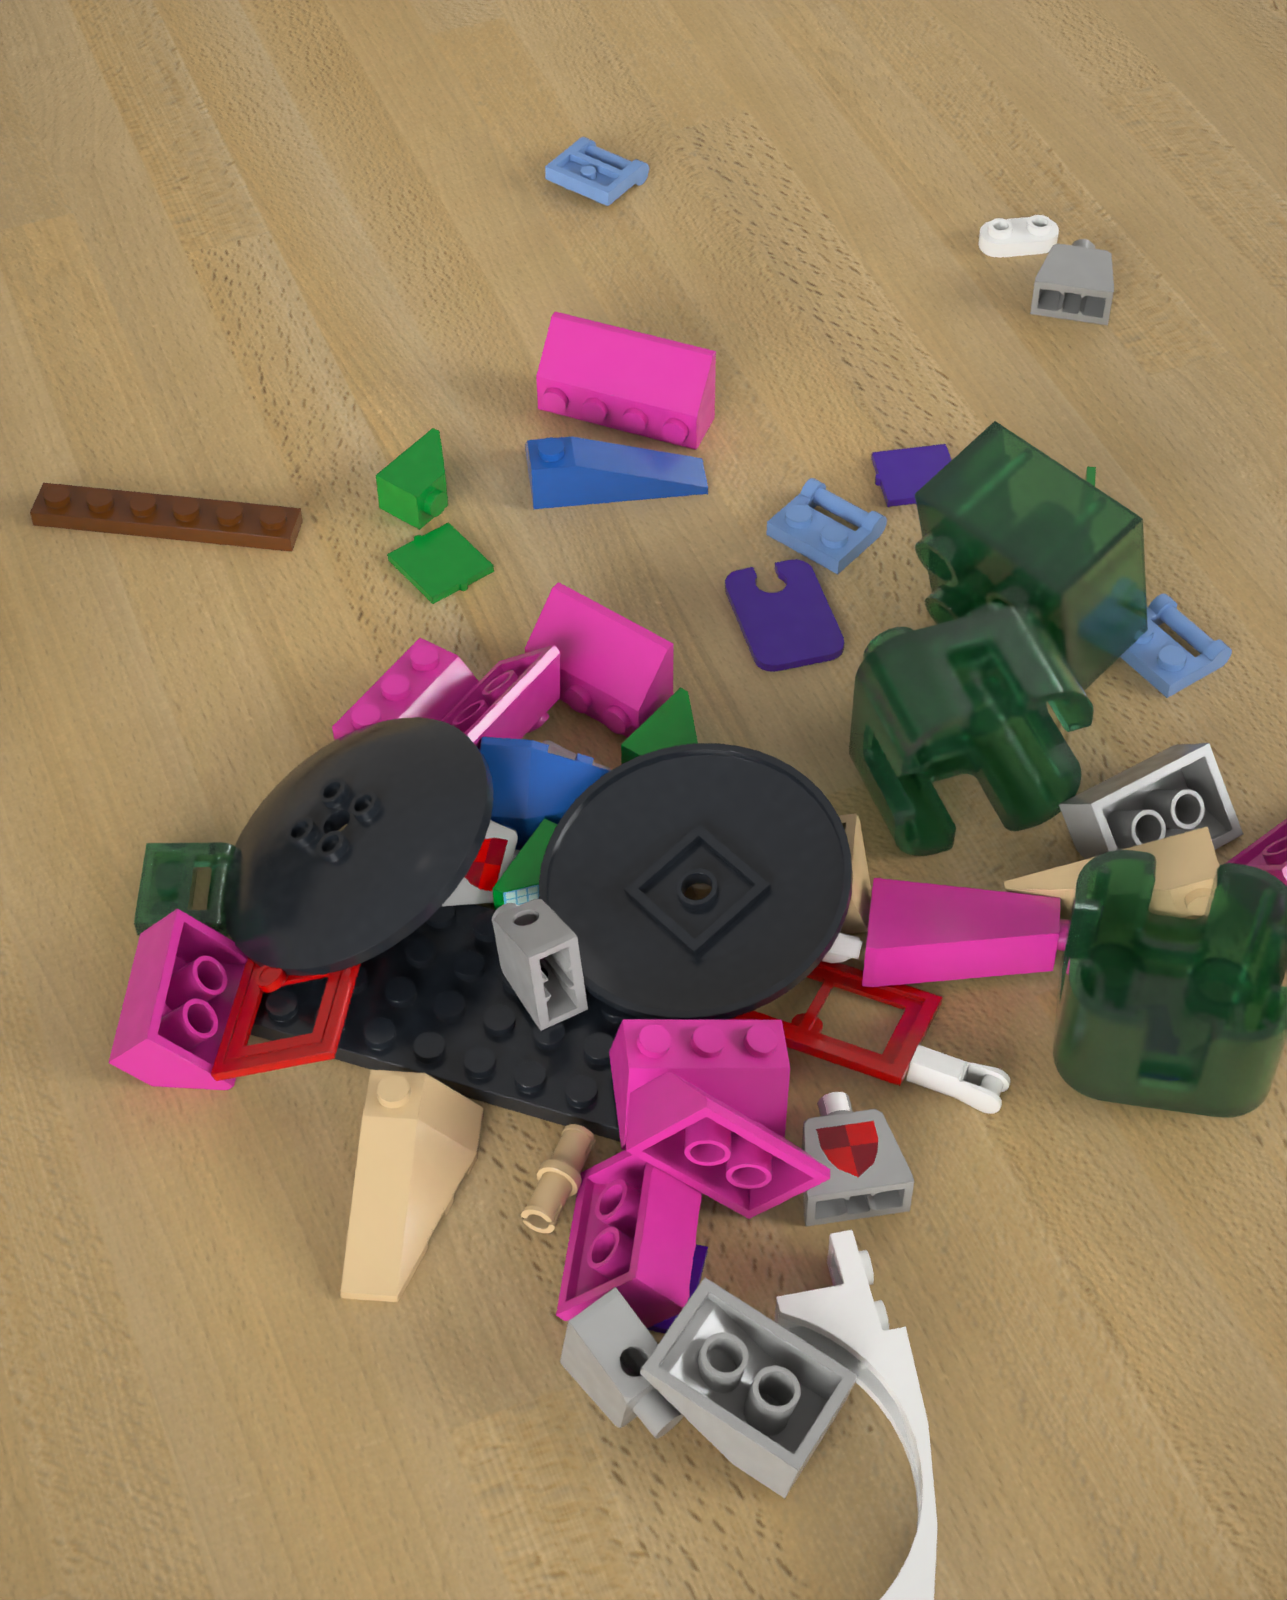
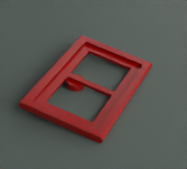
(806, 1028)
(238, 1059)

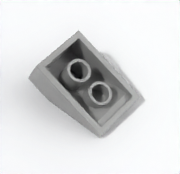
(748, 1385)

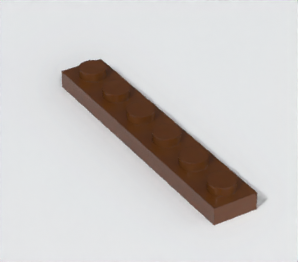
(167, 516)

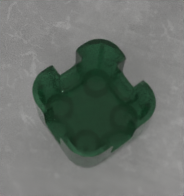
(970, 704)
(1172, 1004)

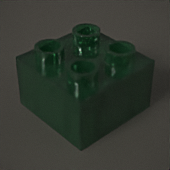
(1035, 537)

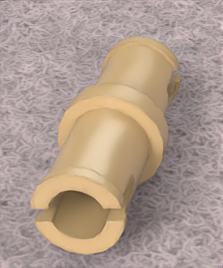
(558, 1178)

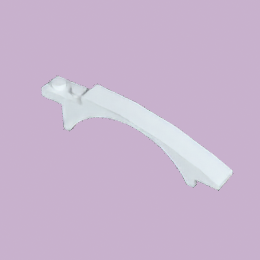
(856, 1333)

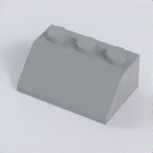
(1153, 801)

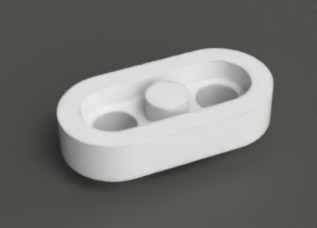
(1018, 236)

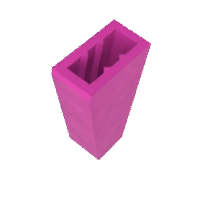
(957, 933)

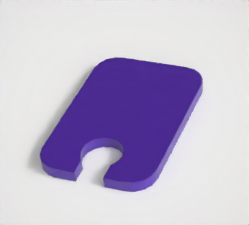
(785, 626)

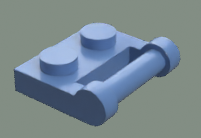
(595, 172)
(820, 536)
(1164, 660)

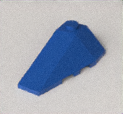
(598, 472)
(533, 783)

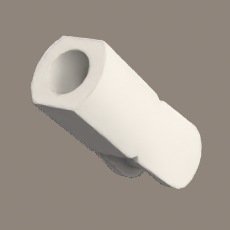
(966, 1081)

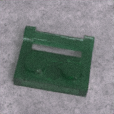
(170, 882)

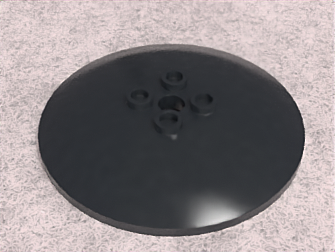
(684, 820)
(332, 898)

